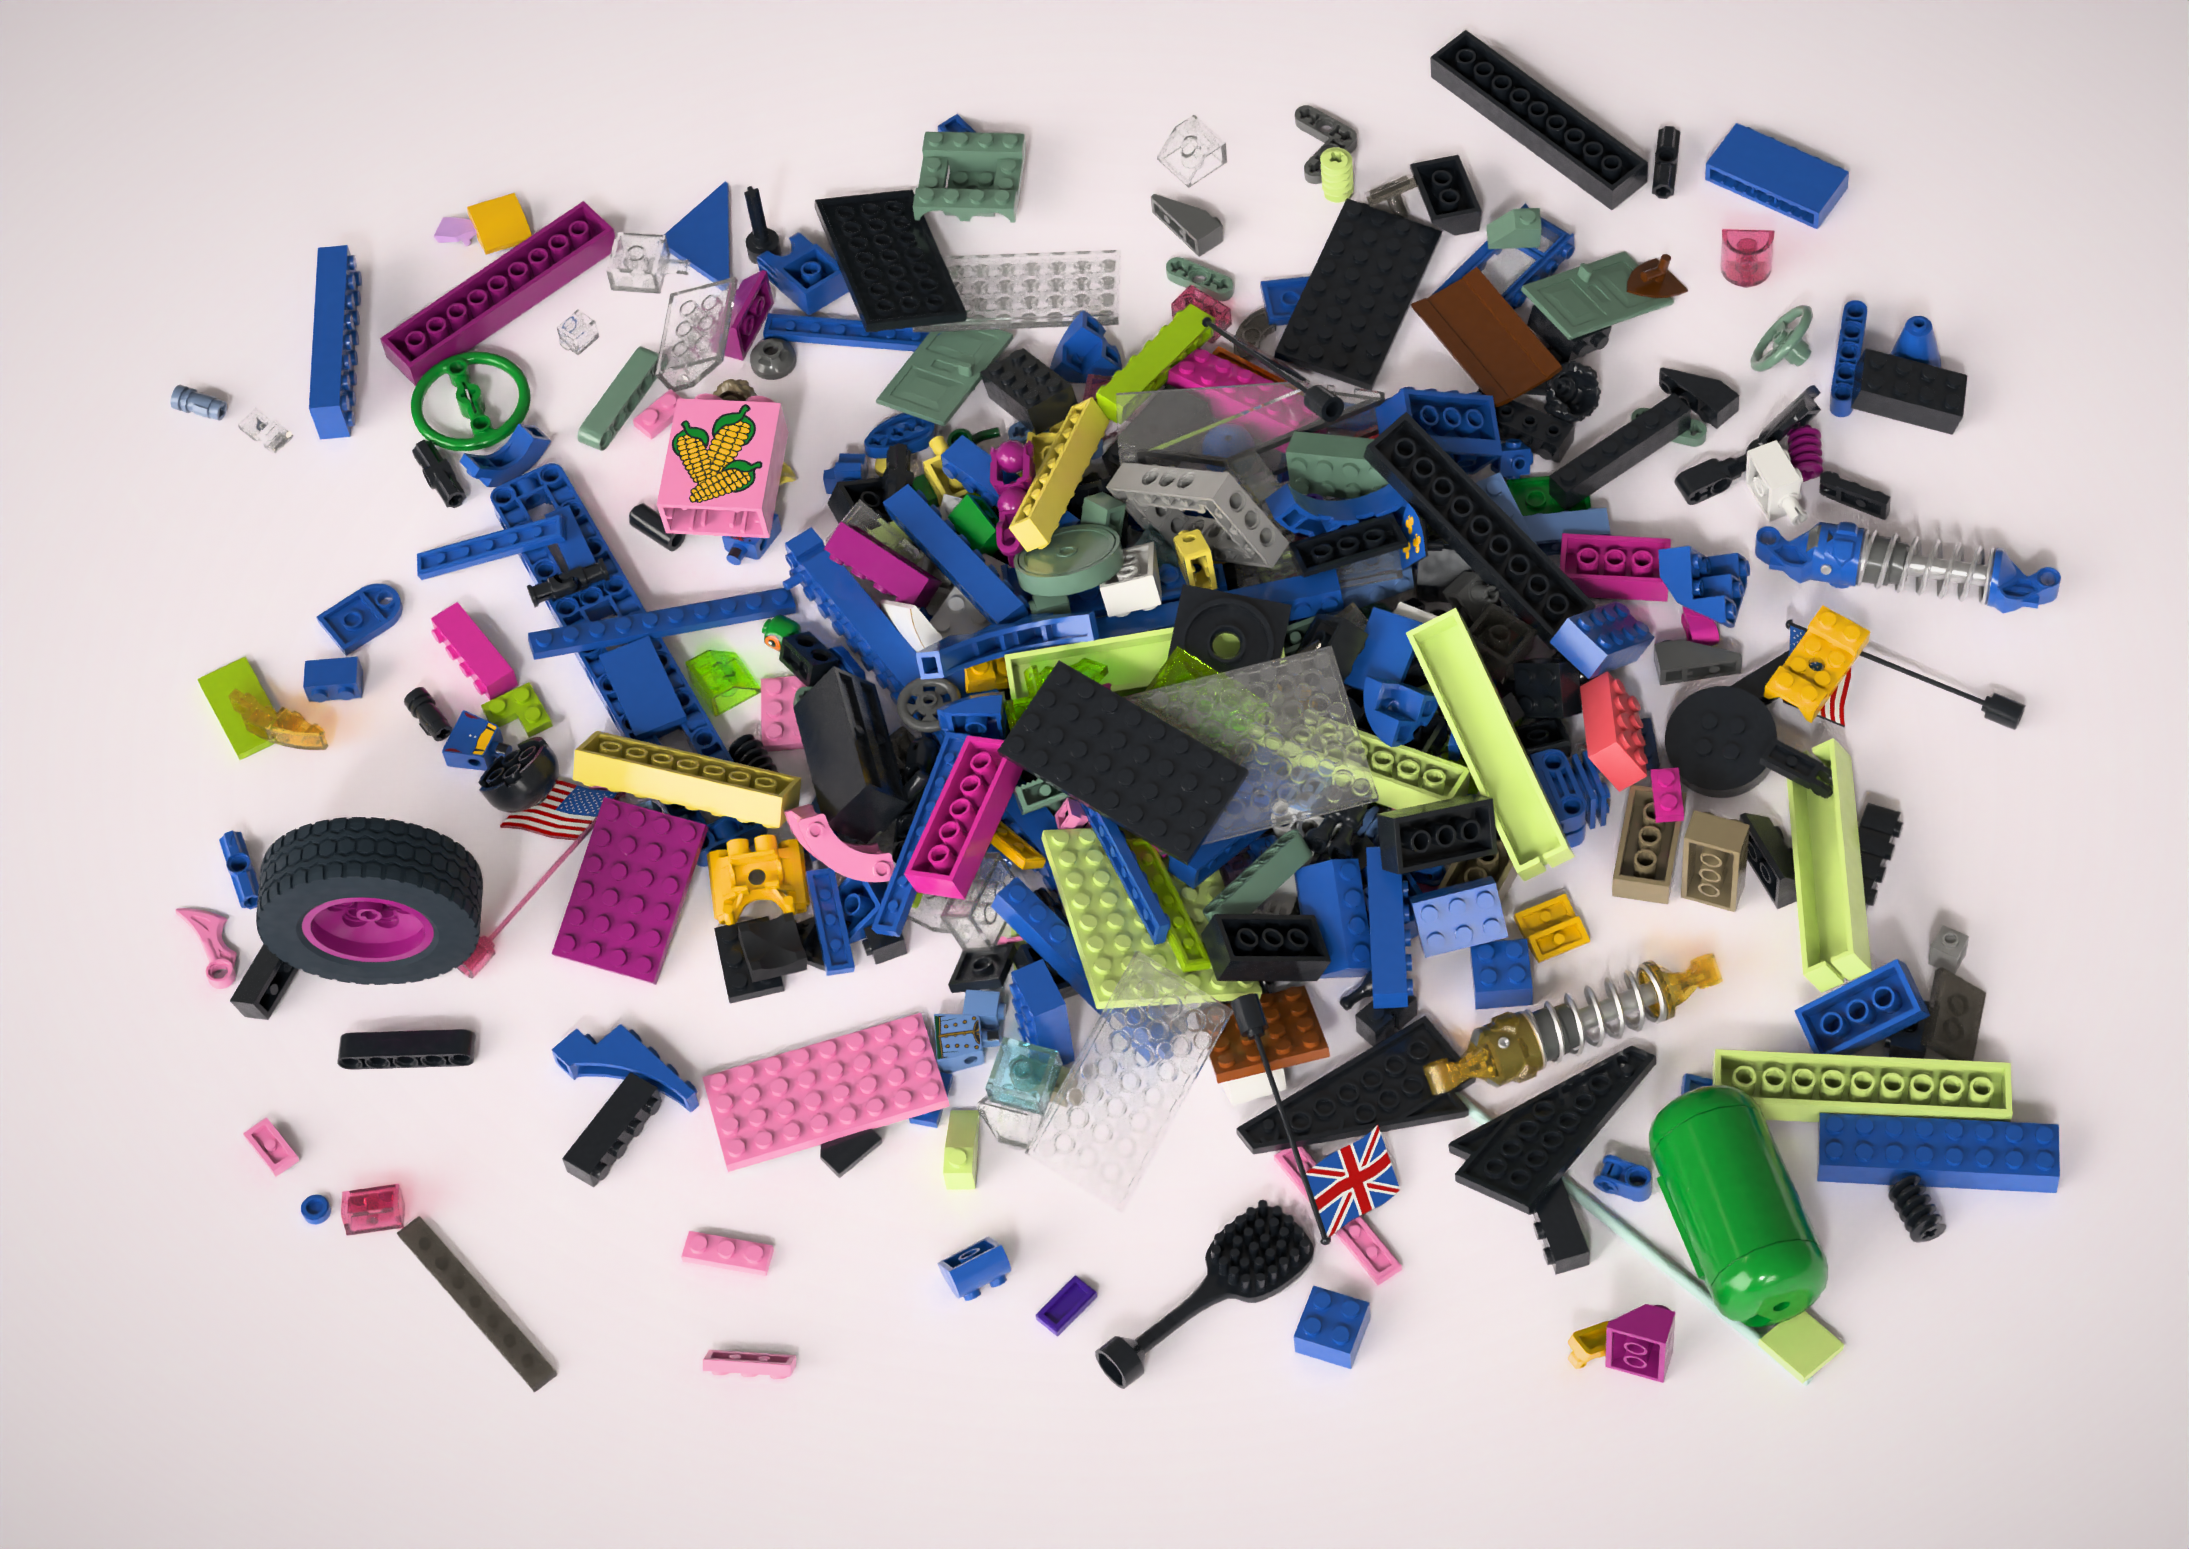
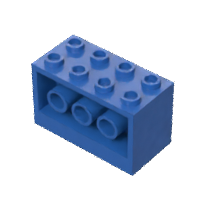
(1456, 421)

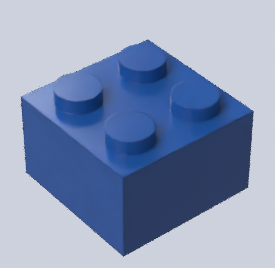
(1501, 974)
(1332, 1327)

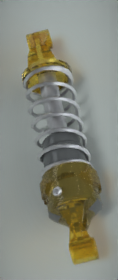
(1524, 1041)

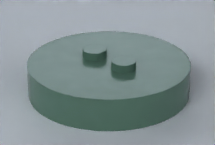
(1072, 562)

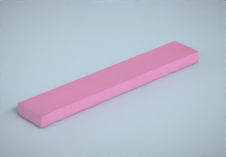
(1356, 1234)

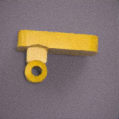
(1587, 1344)

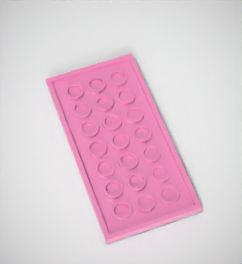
(825, 1091)

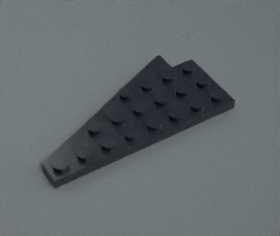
(1373, 1089)
(1534, 1144)

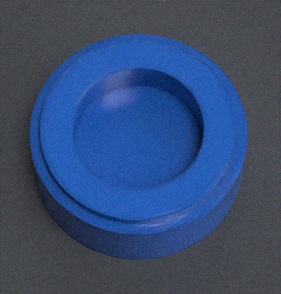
(315, 1209)

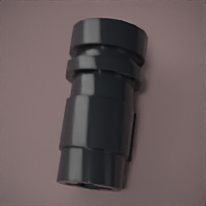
(430, 717)

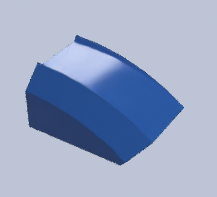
(976, 715)

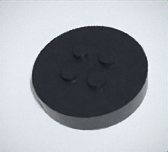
(1719, 741)

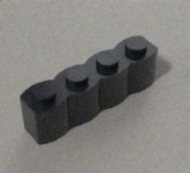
(1876, 835)

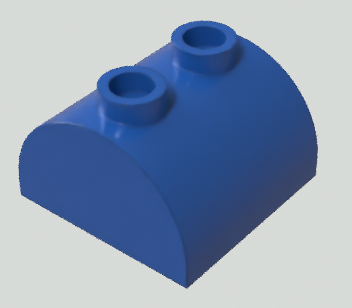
(975, 1267)

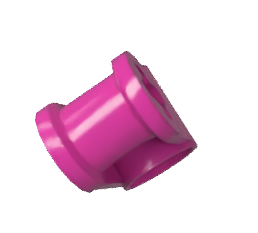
(1699, 628)

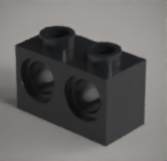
(807, 657)

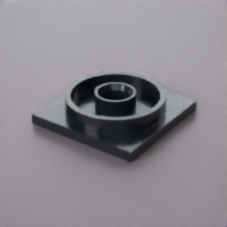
(1208, 613)

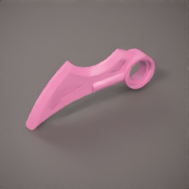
(209, 931)

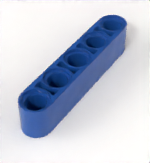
(1847, 356)

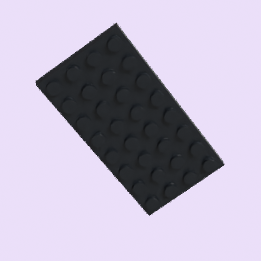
(889, 261)
(1358, 294)
(1123, 762)

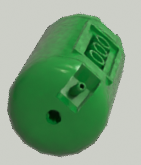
(1737, 1206)

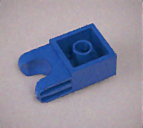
(805, 275)

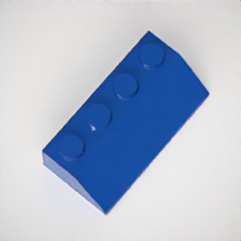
(1336, 898)

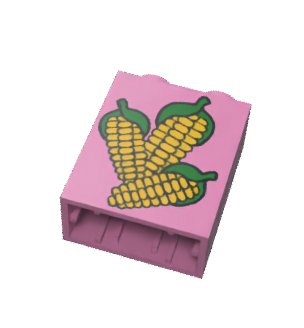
(723, 467)

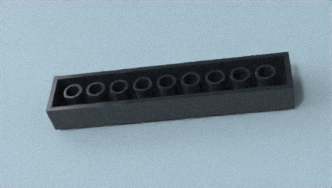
(1539, 120)
(1476, 527)

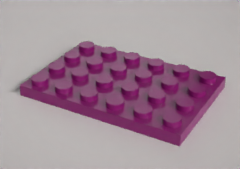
(630, 890)

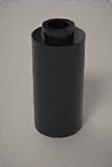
(650, 524)

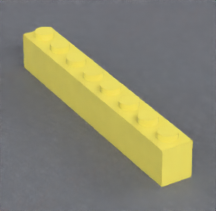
(1059, 475)

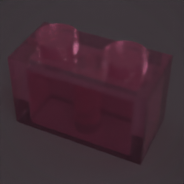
(372, 1209)

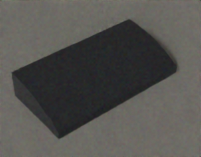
(1347, 545)

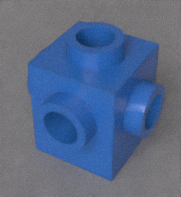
(1514, 461)

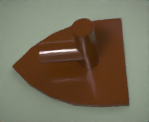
(1655, 280)

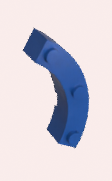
(1318, 516)

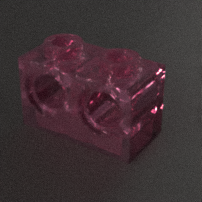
(1205, 303)

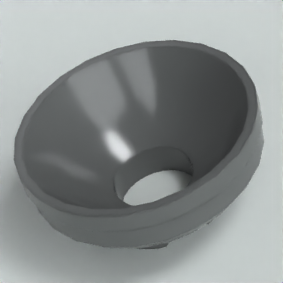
(776, 365)

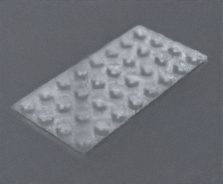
(1034, 289)
(1129, 1081)

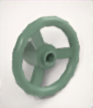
(1787, 342)

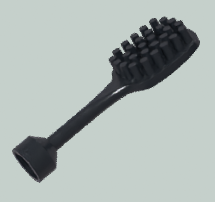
(1244, 1262)

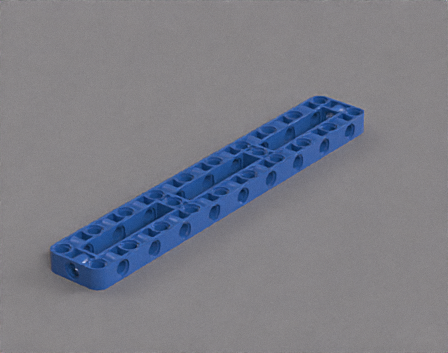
(616, 597)

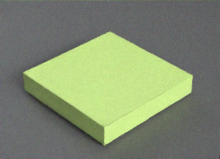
(1801, 1345)

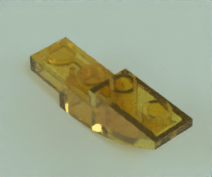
(278, 727)

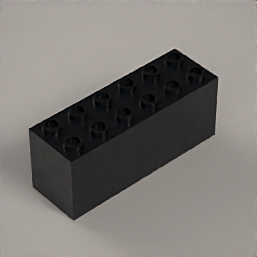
(850, 755)

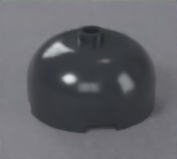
(521, 777)

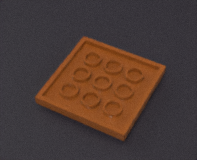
(1290, 1040)

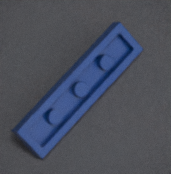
(830, 921)

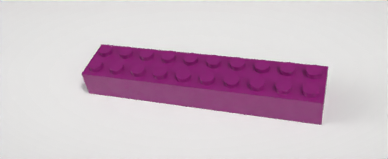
(500, 292)

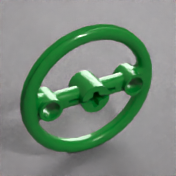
(481, 425)

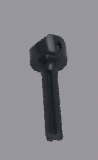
(761, 237)

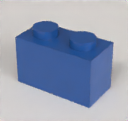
(333, 679)

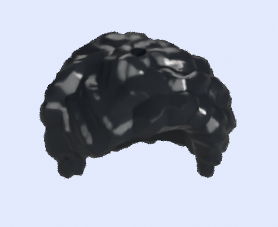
(1572, 392)

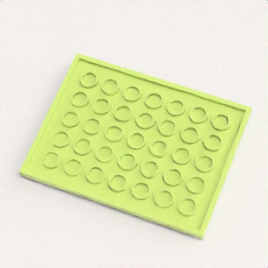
(1107, 923)

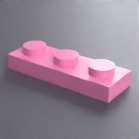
(727, 1253)
(749, 1363)

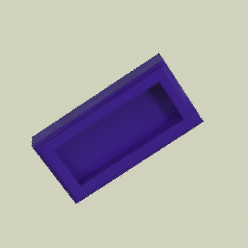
(1066, 1306)

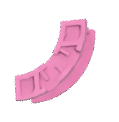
(851, 860)

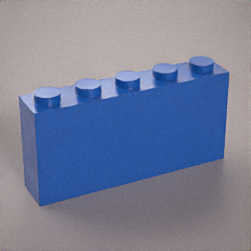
(1777, 175)

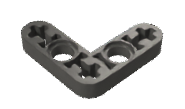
(1330, 138)

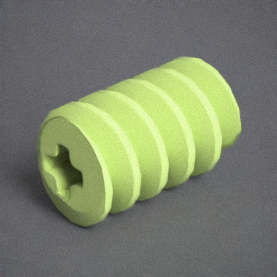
(1337, 174)

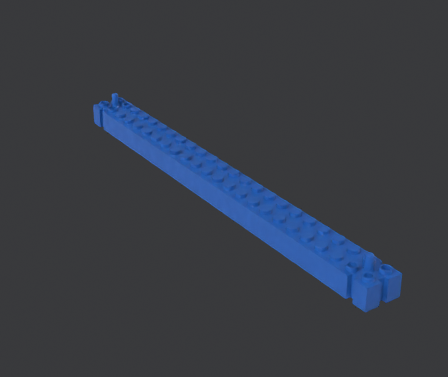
(887, 655)

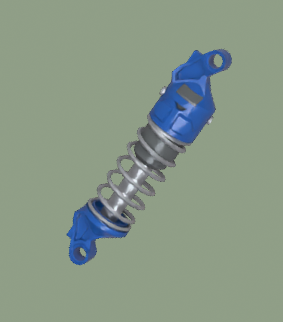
(1850, 555)

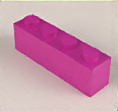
(473, 651)

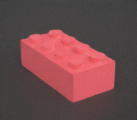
(1613, 731)

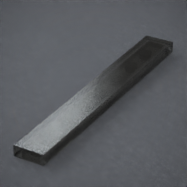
(477, 1304)

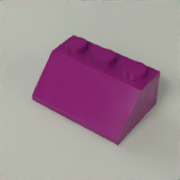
(750, 309)
(1641, 1342)

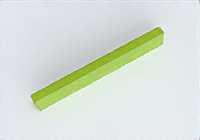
(1182, 933)

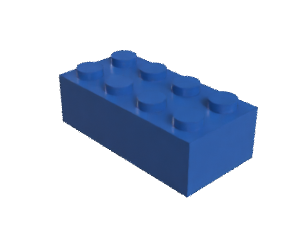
(1602, 639)
(1041, 1010)
(1863, 1011)

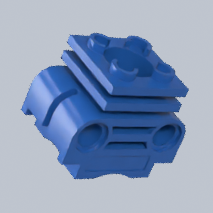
(1572, 792)

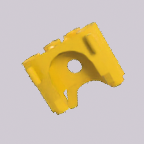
(783, 876)

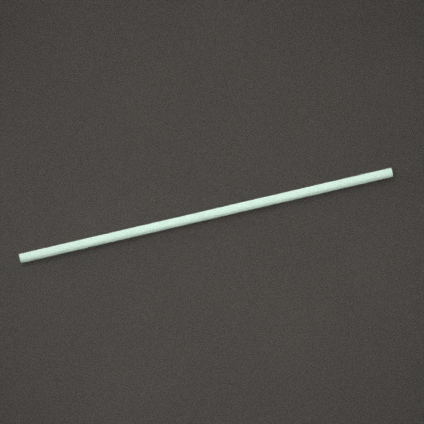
(1640, 1245)

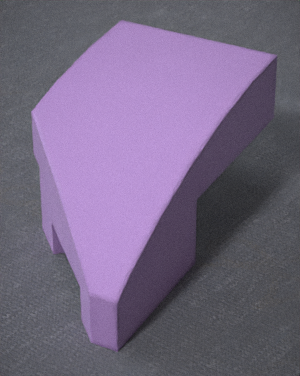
(454, 230)

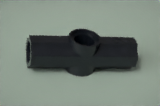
(1666, 162)
(897, 470)
(439, 474)

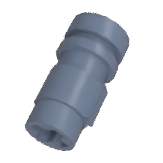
(201, 404)

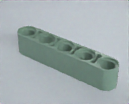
(619, 400)
(1262, 876)

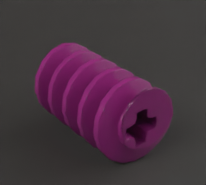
(1806, 451)

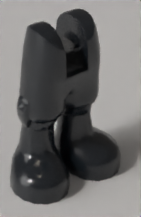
(1340, 848)

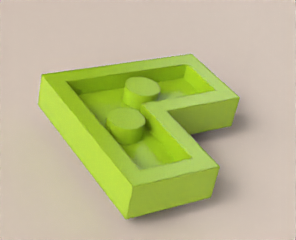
(521, 705)

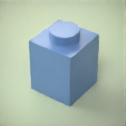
(986, 1006)

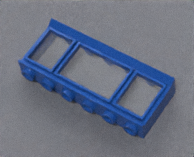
(1516, 267)

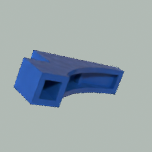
(617, 1057)

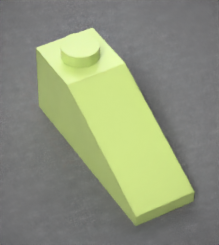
(961, 1150)

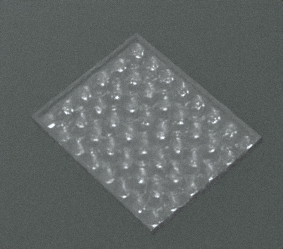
(1283, 725)

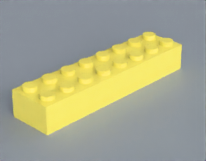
(686, 779)

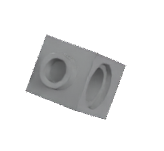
(1948, 949)

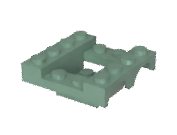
(982, 175)

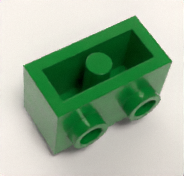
(977, 523)

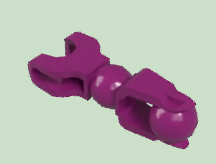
(1012, 458)

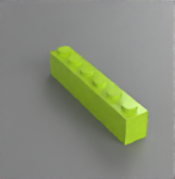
(1151, 366)

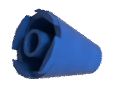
(1918, 342)

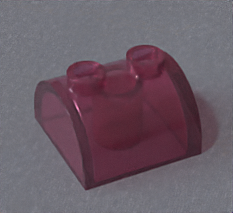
(1746, 256)

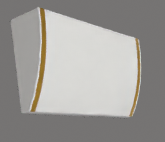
(910, 624)

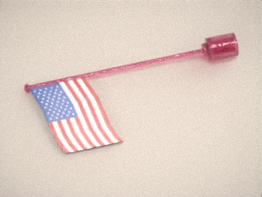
(565, 814)

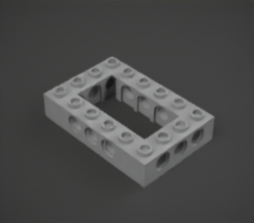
(1160, 494)

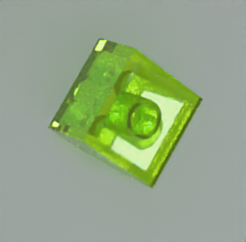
(721, 680)

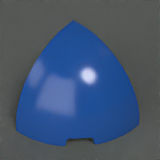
(1085, 351)
(1396, 709)

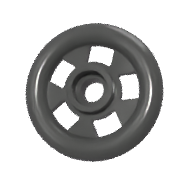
(916, 688)

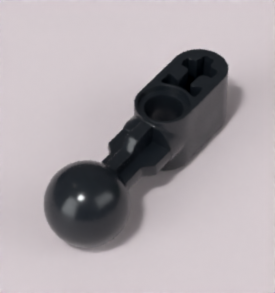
(1711, 477)

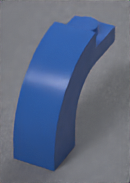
(511, 460)

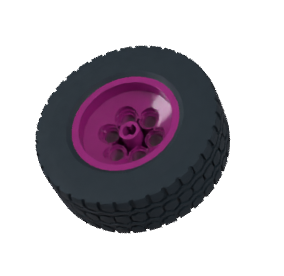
(369, 901)

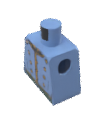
(961, 1041)

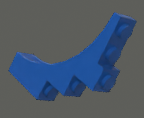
(997, 640)

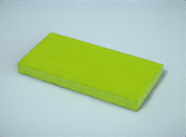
(218, 687)

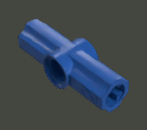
(238, 858)

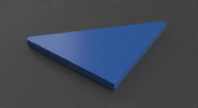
(705, 236)

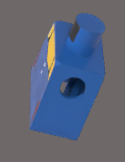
(474, 743)

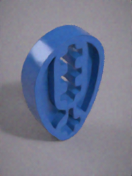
(899, 429)

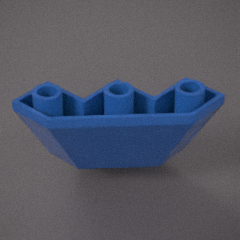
(1706, 584)

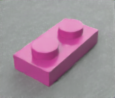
(1667, 795)

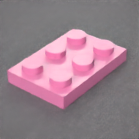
(778, 718)

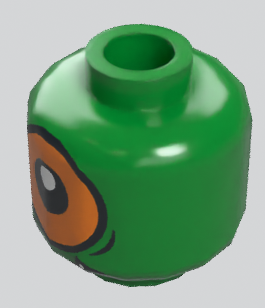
(777, 628)

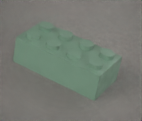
(1331, 466)

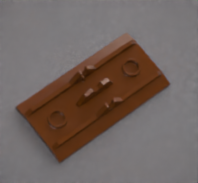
(1487, 338)

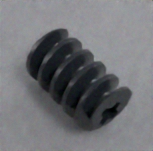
(750, 752)
(1914, 1211)

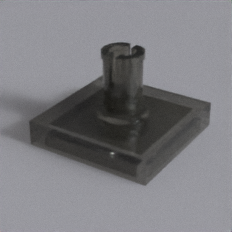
(1392, 193)

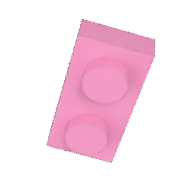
(657, 415)
(271, 1147)

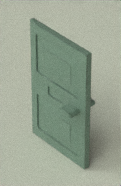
(1591, 296)
(943, 373)

